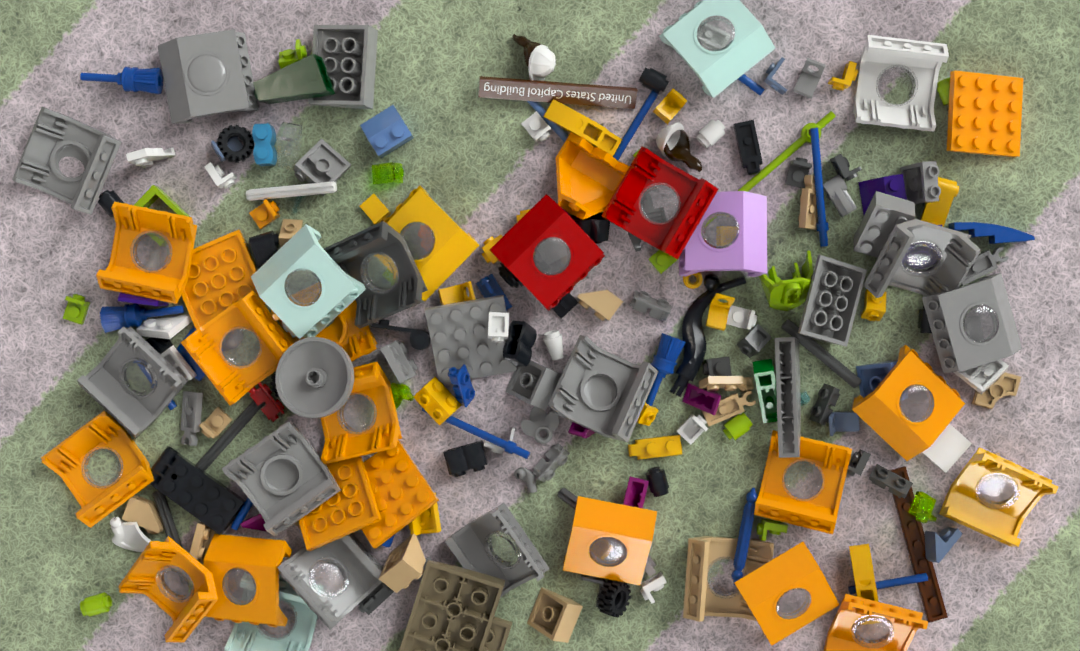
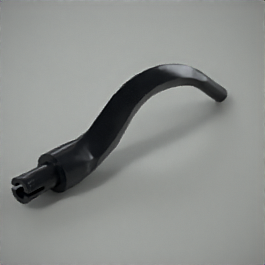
(694, 336)

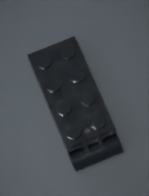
(195, 490)

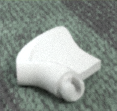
(128, 535)

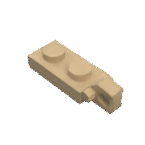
(730, 383)

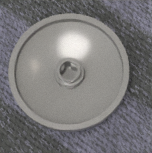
(314, 377)

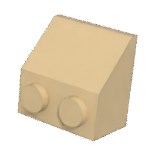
(403, 565)
(554, 615)

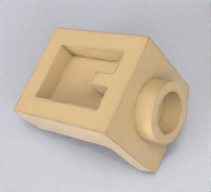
(215, 423)

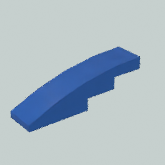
(995, 232)

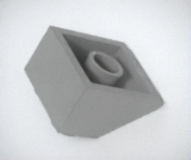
(533, 384)

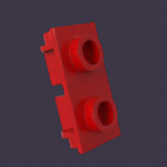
(272, 406)

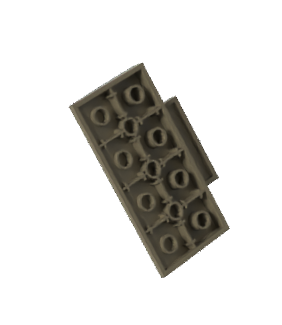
(456, 612)

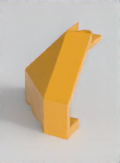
(586, 177)

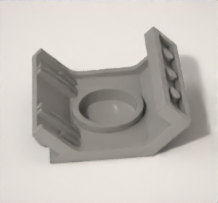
(207, 75)
(60, 137)
(602, 390)
(283, 478)

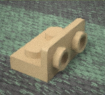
(201, 541)

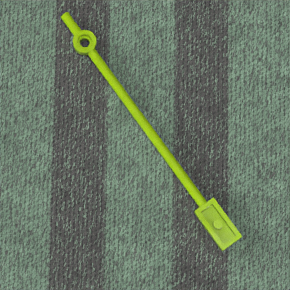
(663, 261)

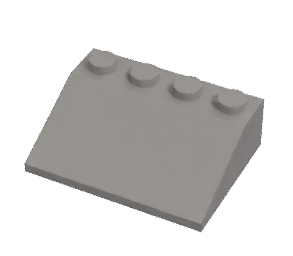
(350, 63)
(832, 301)

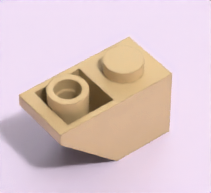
(602, 302)
(144, 513)

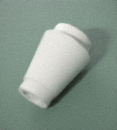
(553, 342)

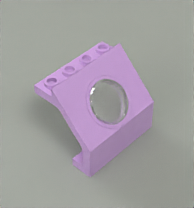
(729, 236)

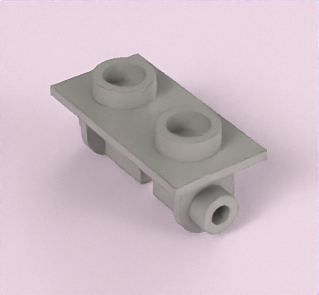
(659, 308)
(545, 470)

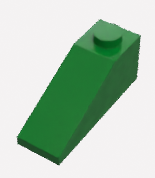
(766, 389)

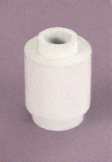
(711, 133)

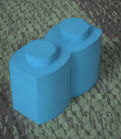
(265, 139)

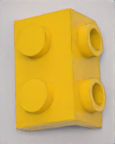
(437, 401)
(427, 522)

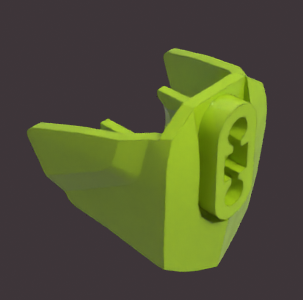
(790, 293)

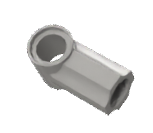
(837, 193)

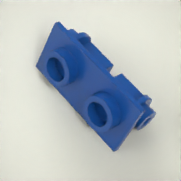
(489, 287)
(462, 385)

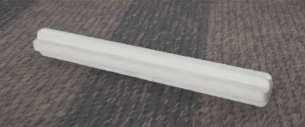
(291, 191)

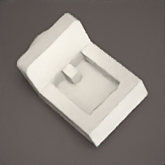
(692, 428)

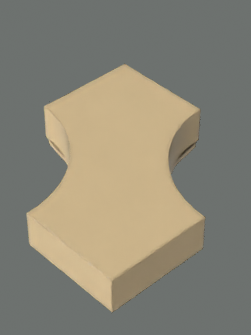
(1005, 385)

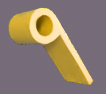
(938, 211)

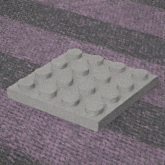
(461, 337)

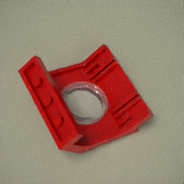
(659, 203)
(547, 252)

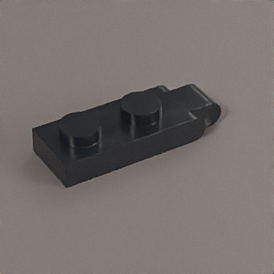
(748, 146)

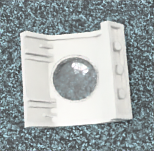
(905, 61)

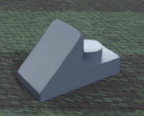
(939, 545)

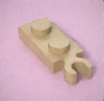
(808, 207)
(728, 407)

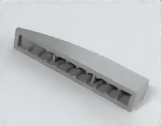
(788, 396)

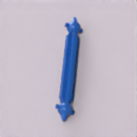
(744, 535)

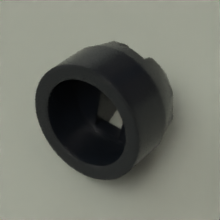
(709, 284)

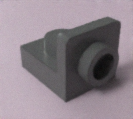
(841, 167)
(797, 171)
(754, 341)
(717, 367)
(859, 462)

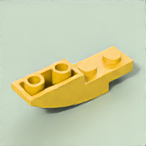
(582, 126)
(863, 572)

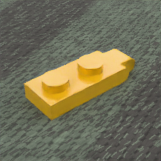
(656, 447)

